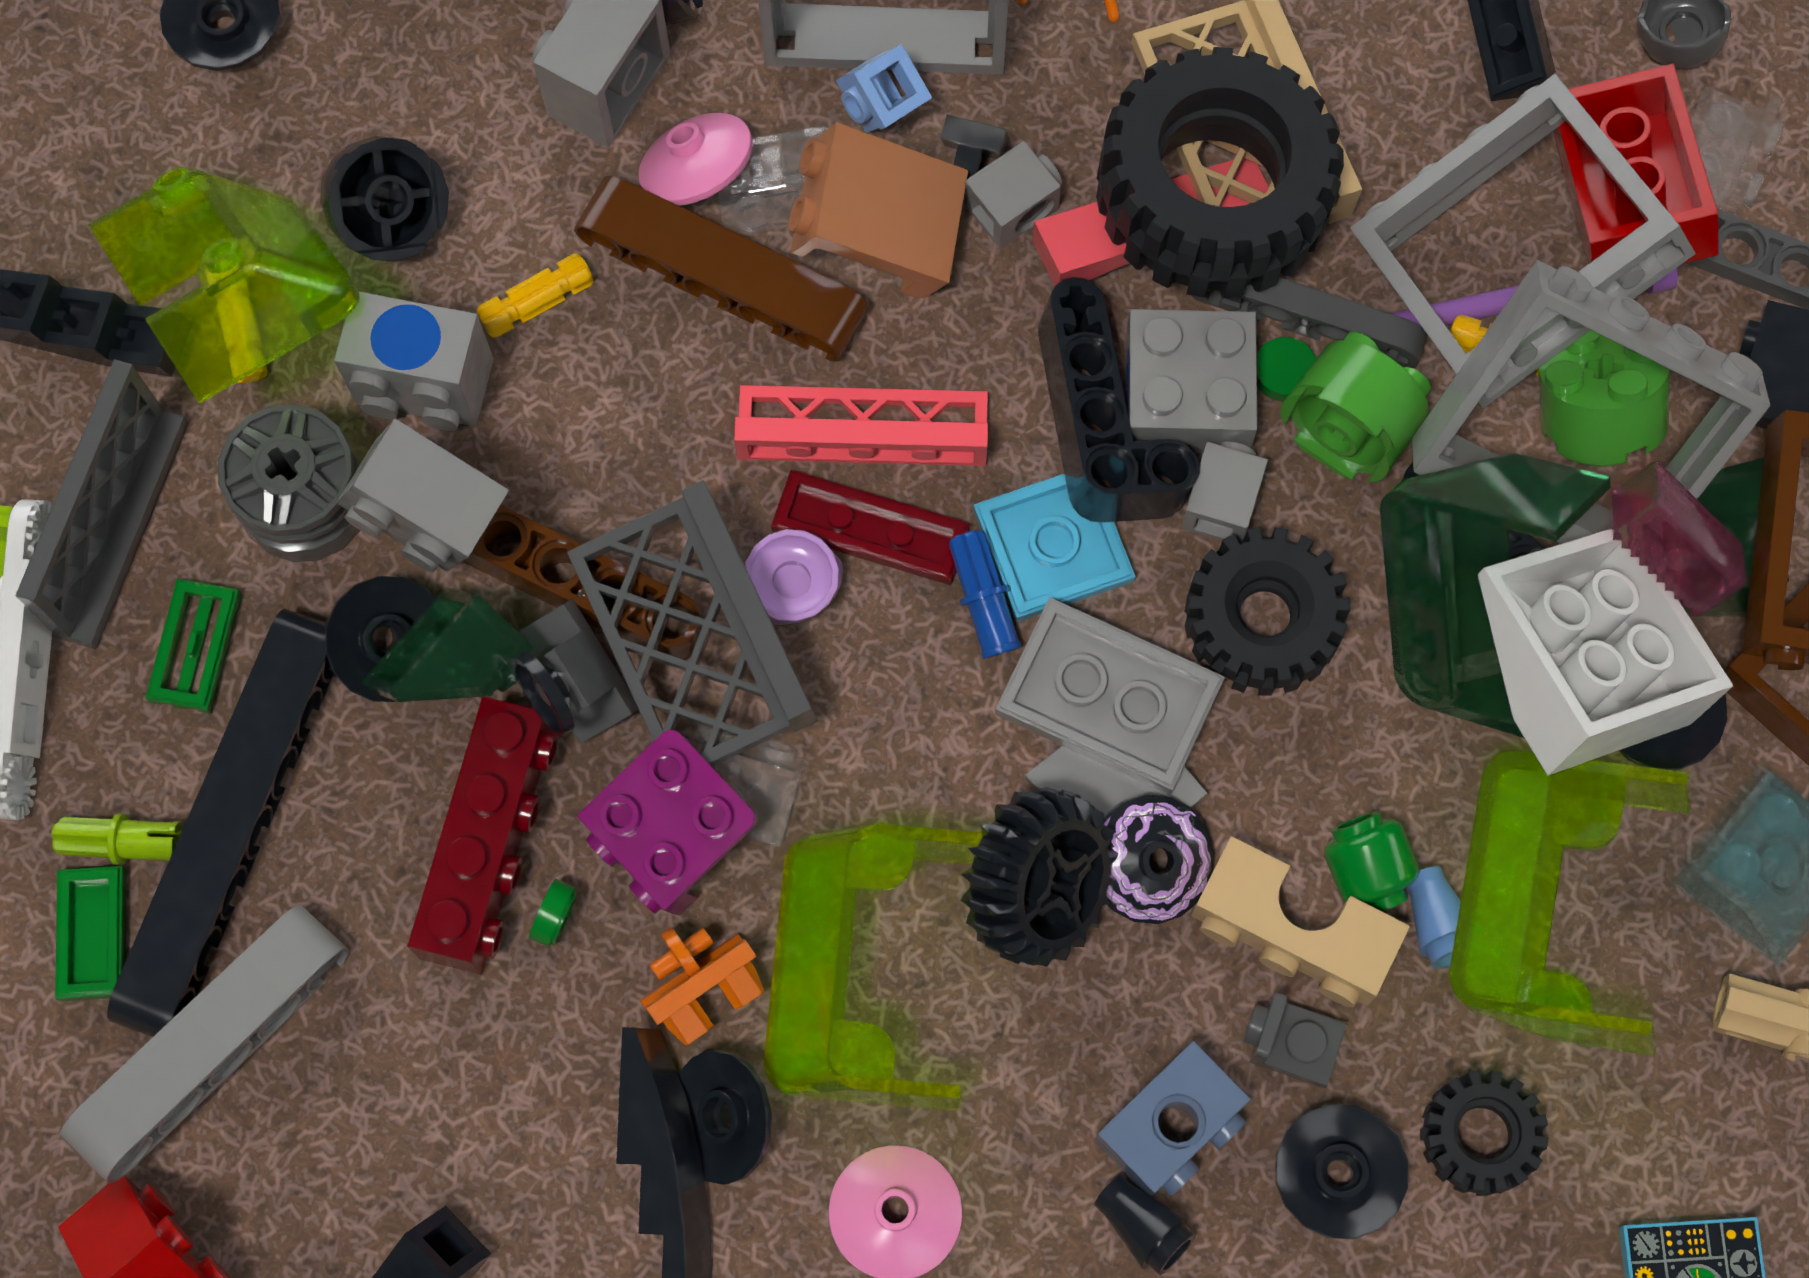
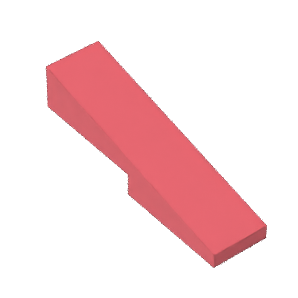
(1077, 241)

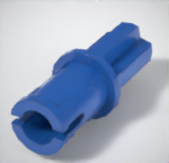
(983, 594)

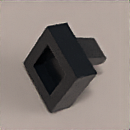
(973, 142)

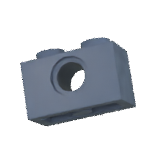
(1186, 1084)

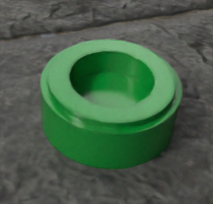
(1281, 366)
(553, 913)

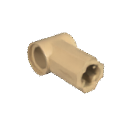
(1764, 1015)

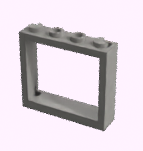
(853, 34)
(1622, 270)
(1627, 323)

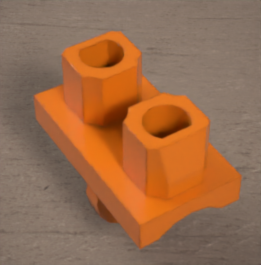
(725, 965)

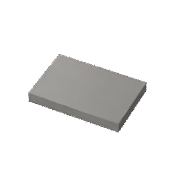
(1109, 695)

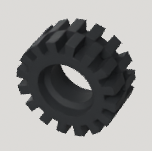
(1522, 1123)

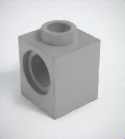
(1013, 193)
(1224, 491)

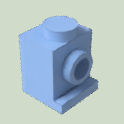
(871, 94)

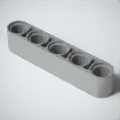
(203, 1044)

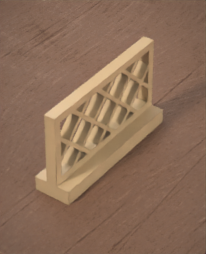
(1265, 33)

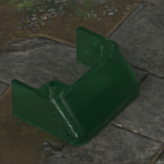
(1435, 544)

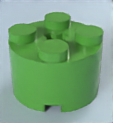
(1603, 401)
(1357, 408)

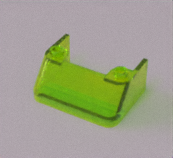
(259, 266)
(1513, 886)
(807, 1040)

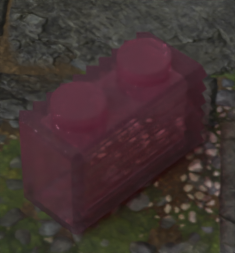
(1677, 539)

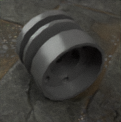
(295, 516)

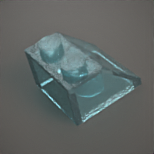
(1757, 869)

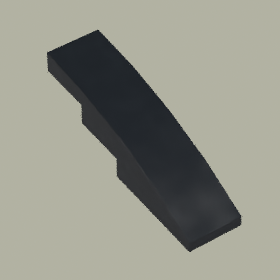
(78, 323)
(660, 1137)

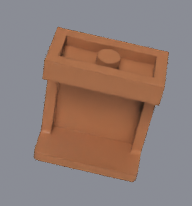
(879, 207)

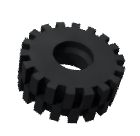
(1274, 567)

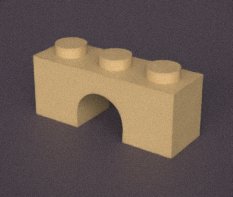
(1345, 957)

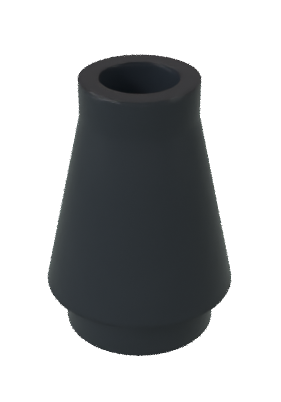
(1145, 1225)

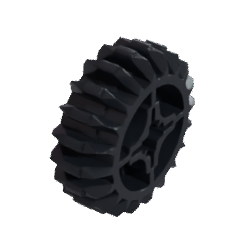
(1039, 876)

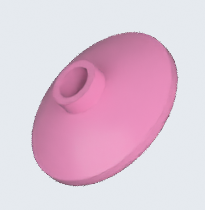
(696, 158)
(903, 1247)

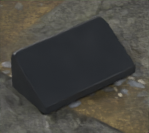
(1511, 45)

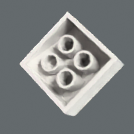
(1595, 651)

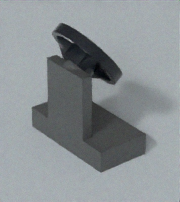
(571, 676)

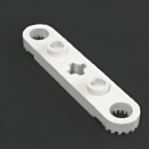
(23, 665)

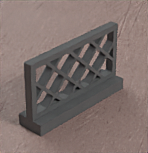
(101, 509)
(741, 606)

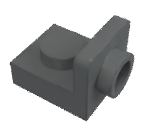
(1294, 1040)

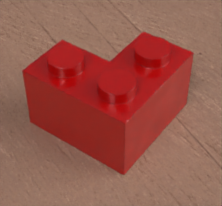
(132, 1236)

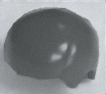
(1697, 25)

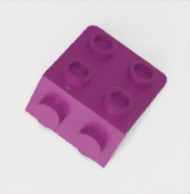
(667, 822)

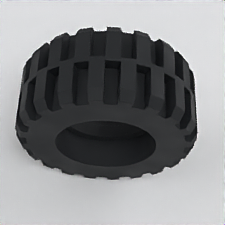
(1231, 103)

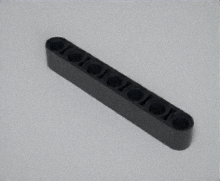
(223, 826)

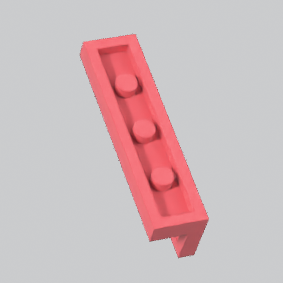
(862, 438)

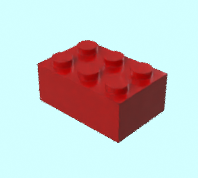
(1654, 133)

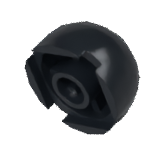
(384, 198)

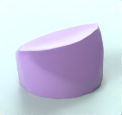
(794, 575)

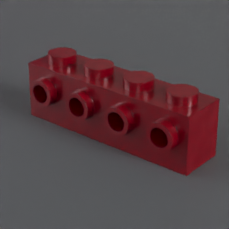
(482, 836)

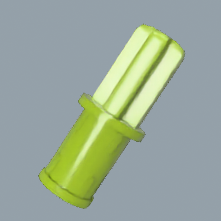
(116, 838)

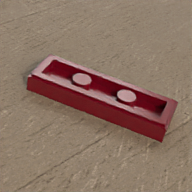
(870, 526)

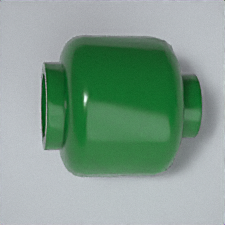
(1372, 861)

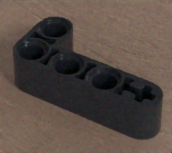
(1101, 401)

